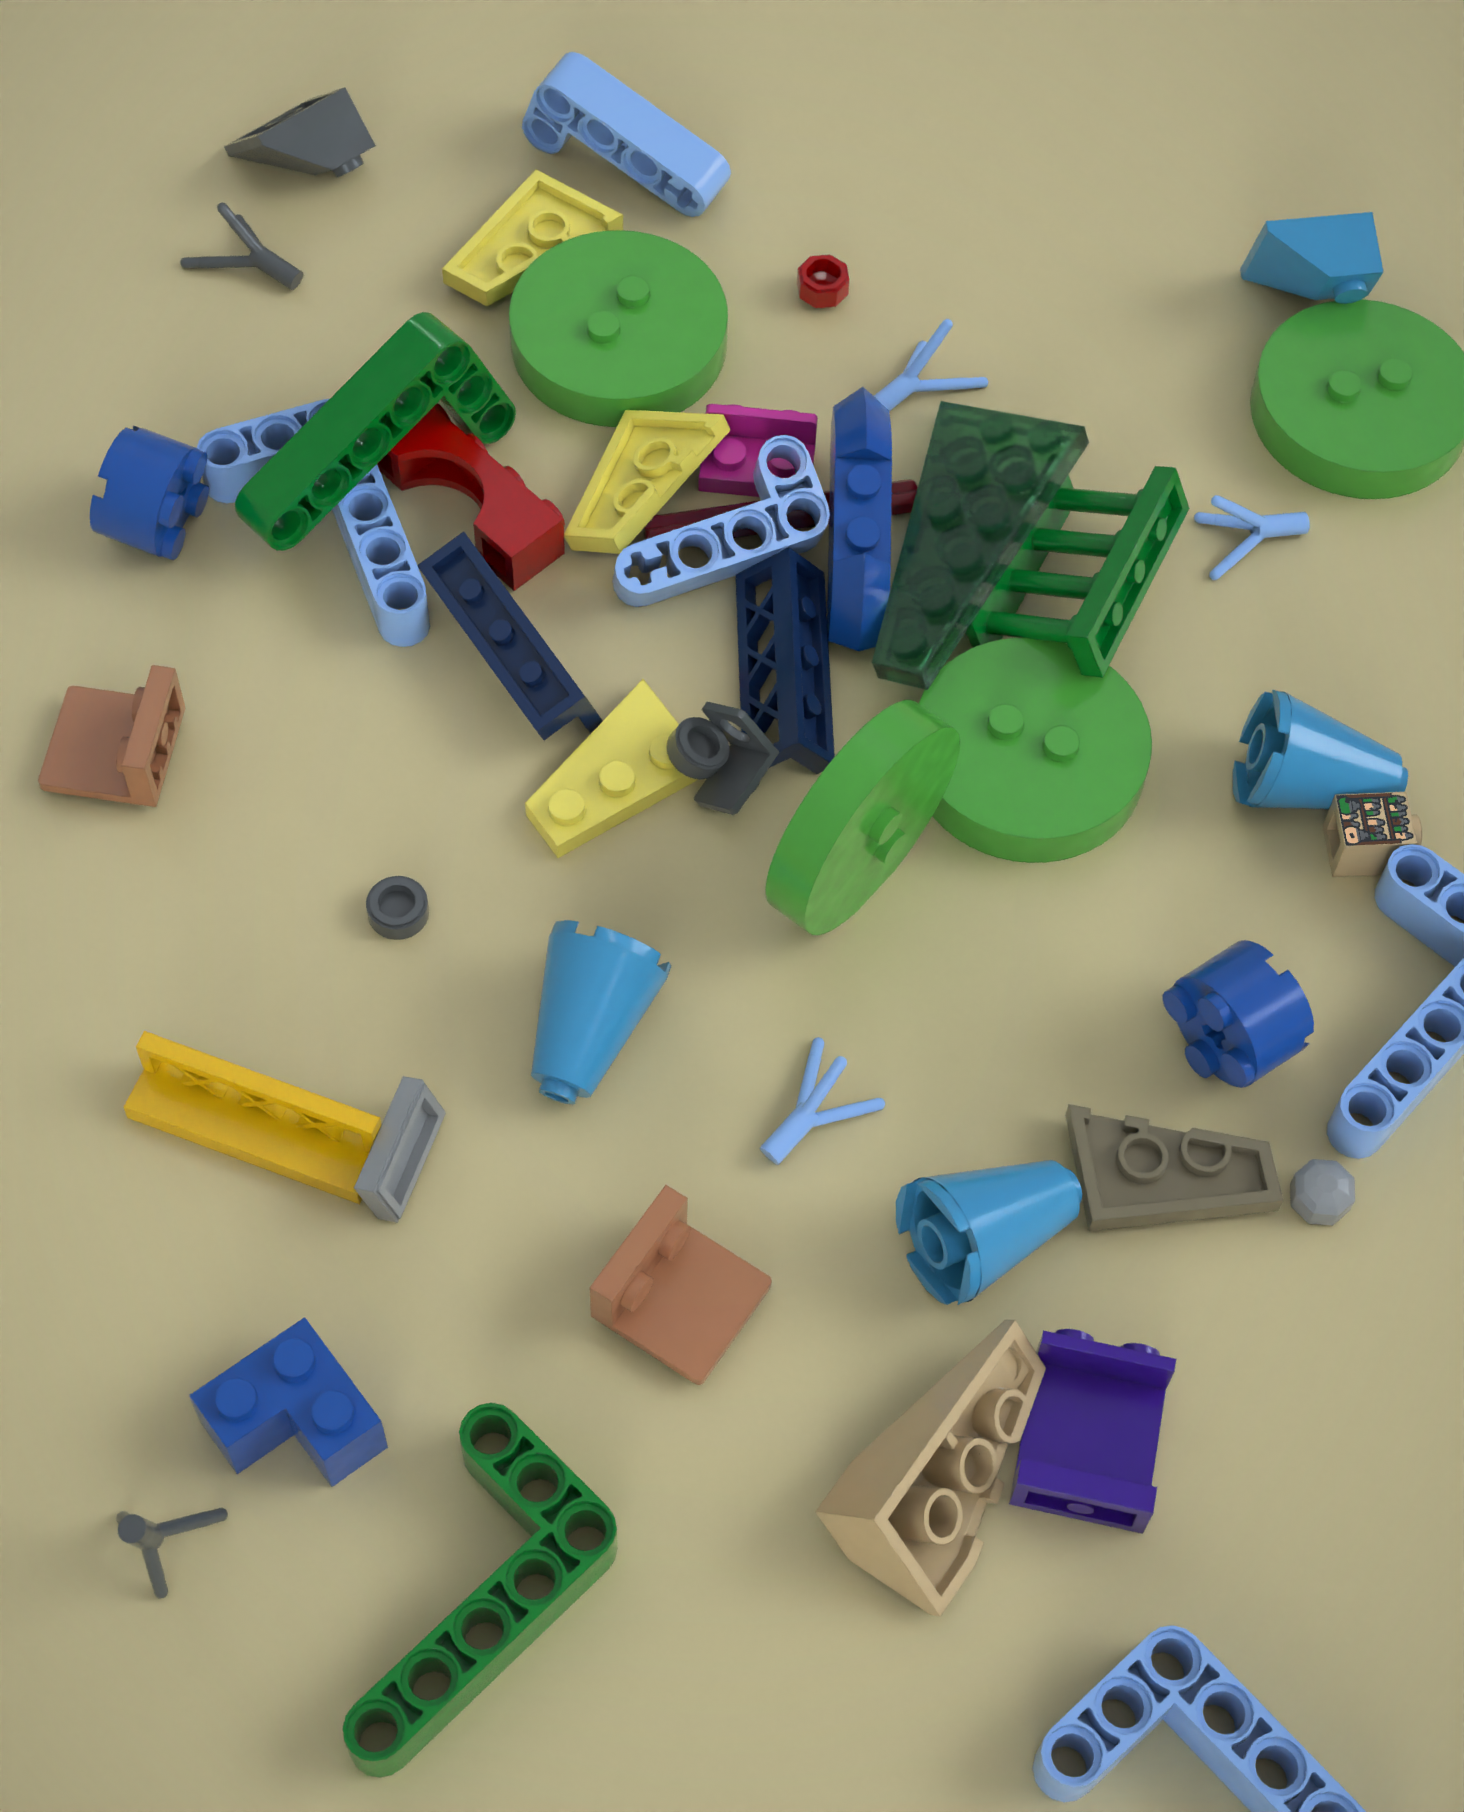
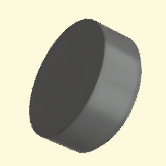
(698, 748)
(397, 907)

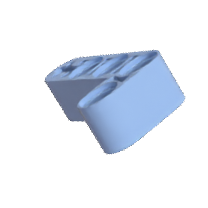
(626, 131)
(715, 534)

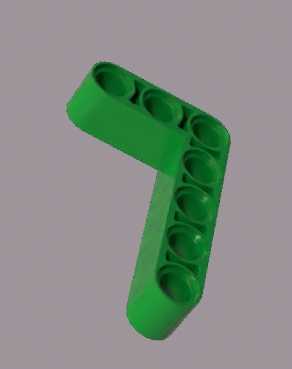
(365, 420)
(497, 1598)

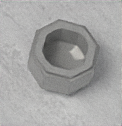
(1322, 1192)

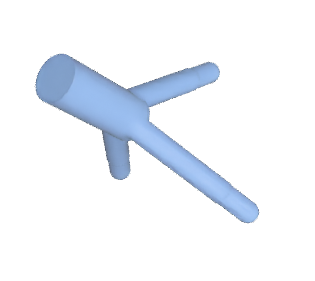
(908, 381)
(1259, 526)
(809, 1099)

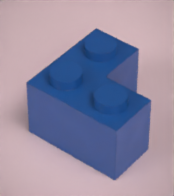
(286, 1392)

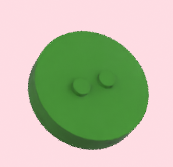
(618, 326)
(1361, 399)
(1043, 753)
(862, 816)

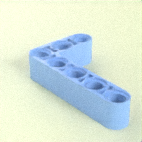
(363, 516)
(1410, 1051)
(1181, 1706)

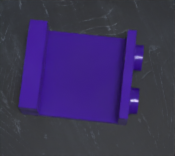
(1093, 1431)

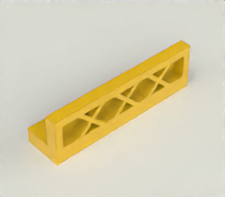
(251, 1116)

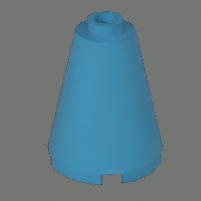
(1307, 758)
(590, 1006)
(983, 1223)

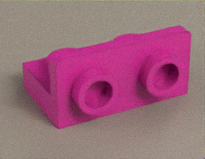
(733, 460)

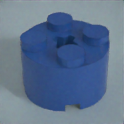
(149, 491)
(1239, 1015)

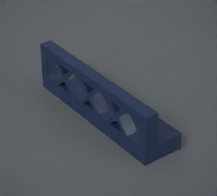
(506, 638)
(795, 652)

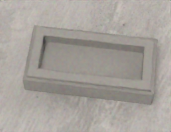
(400, 1149)

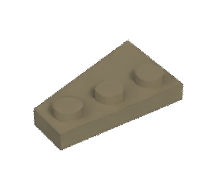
(1164, 1175)

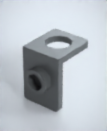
(746, 765)

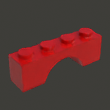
(514, 527)

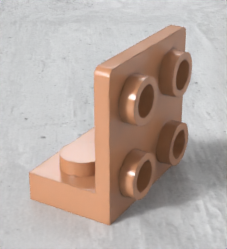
(115, 741)
(676, 1290)

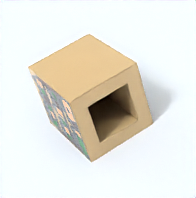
(1366, 830)

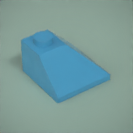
(1317, 257)

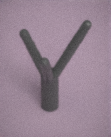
(259, 255)
(150, 1536)

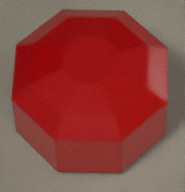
(823, 281)

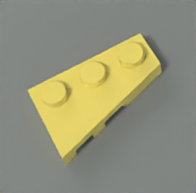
(519, 232)
(639, 474)
(610, 775)

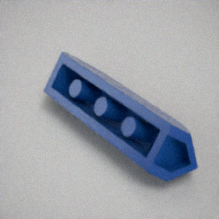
(859, 520)

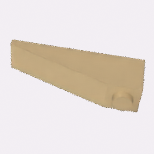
(922, 1485)

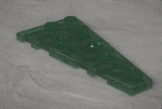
(972, 511)

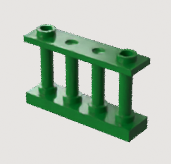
(1108, 596)

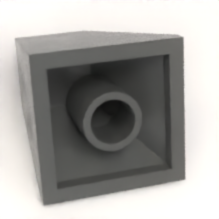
(310, 138)

